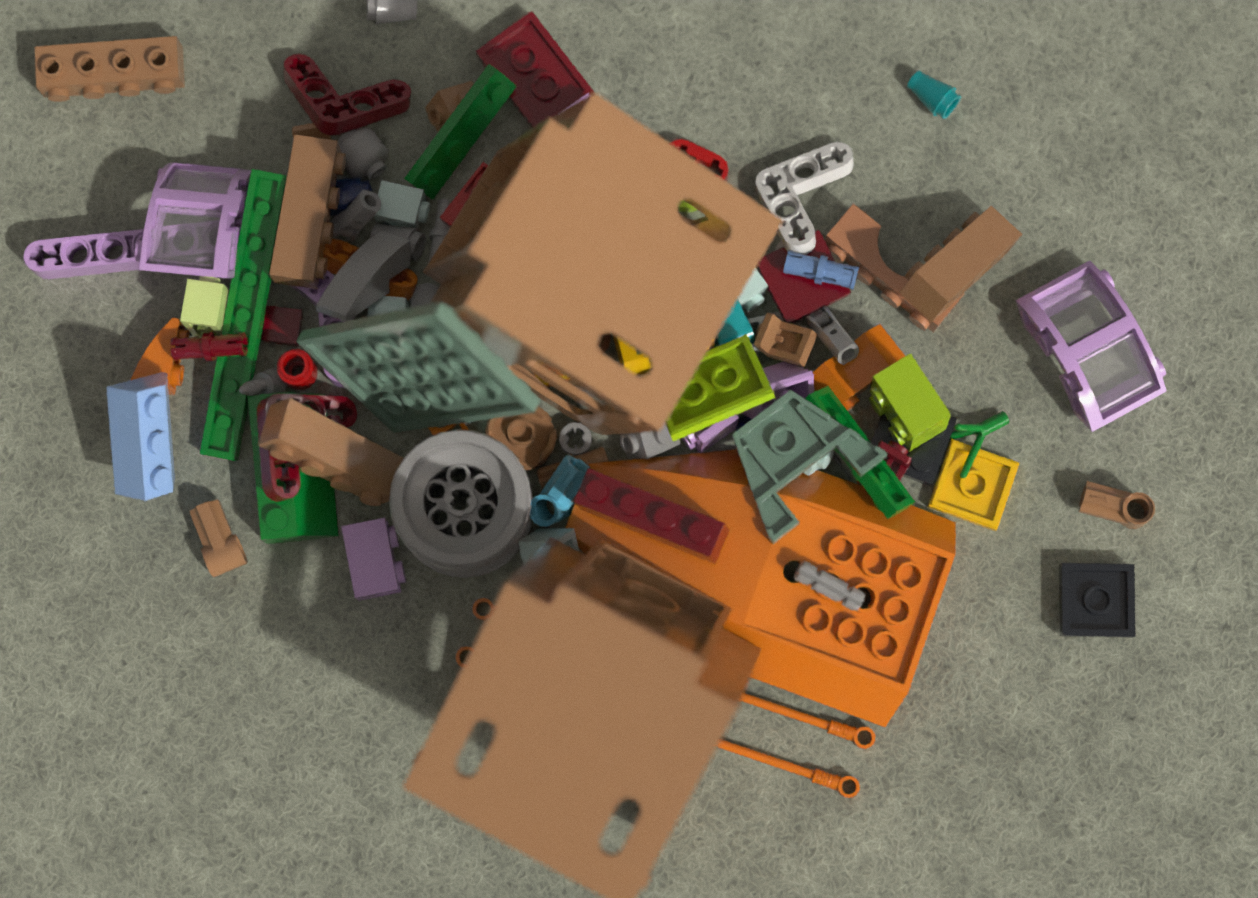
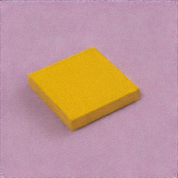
(980, 495)

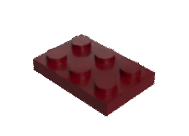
(537, 66)

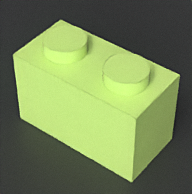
(204, 305)

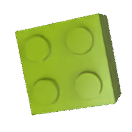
(908, 403)

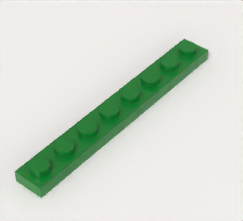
(244, 314)

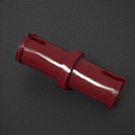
(209, 346)

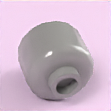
(363, 153)

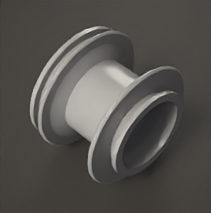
(432, 465)

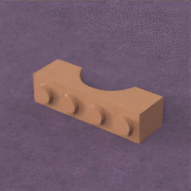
(856, 242)

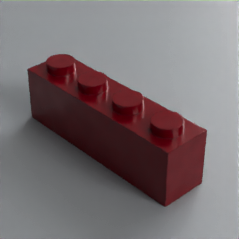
(651, 516)

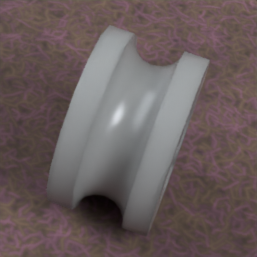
(586, 438)

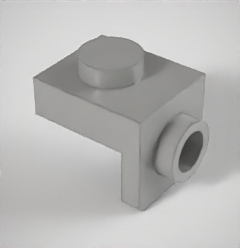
(647, 444)

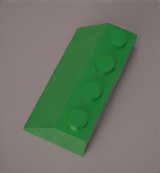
(300, 518)

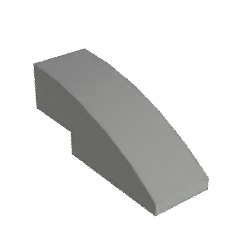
(365, 276)

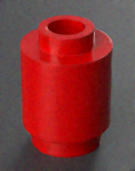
(289, 362)

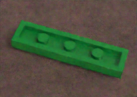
(460, 131)
(880, 481)

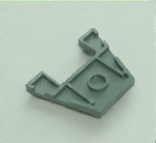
(785, 444)

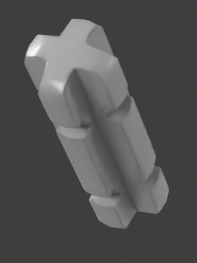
(829, 585)

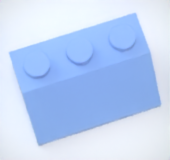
(141, 437)

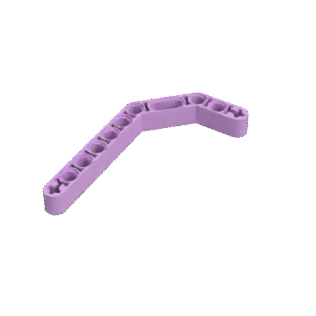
(98, 263)

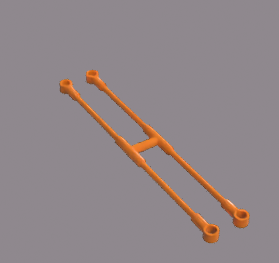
(833, 727)

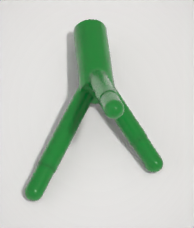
(980, 431)

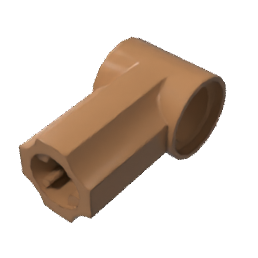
(1112, 504)
(220, 546)

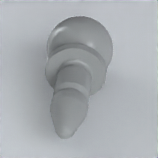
(264, 383)

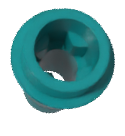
(934, 94)

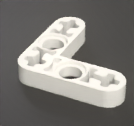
(791, 185)

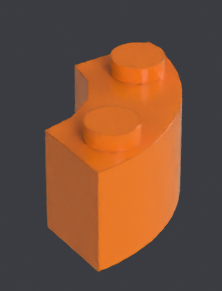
(849, 380)

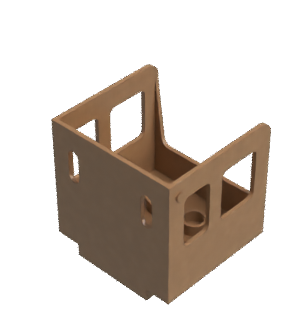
(586, 239)
(597, 694)

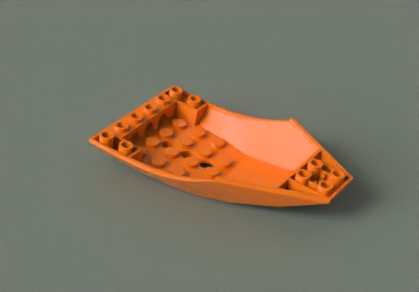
(807, 641)

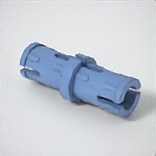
(820, 269)

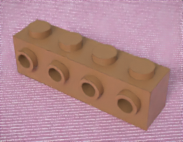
(109, 68)
(307, 212)
(959, 263)
(329, 451)

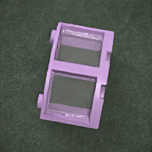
(194, 220)
(1096, 344)

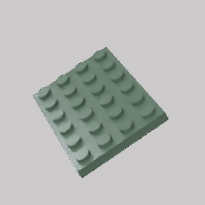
(419, 368)

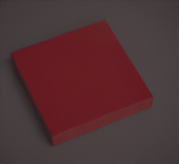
(795, 294)

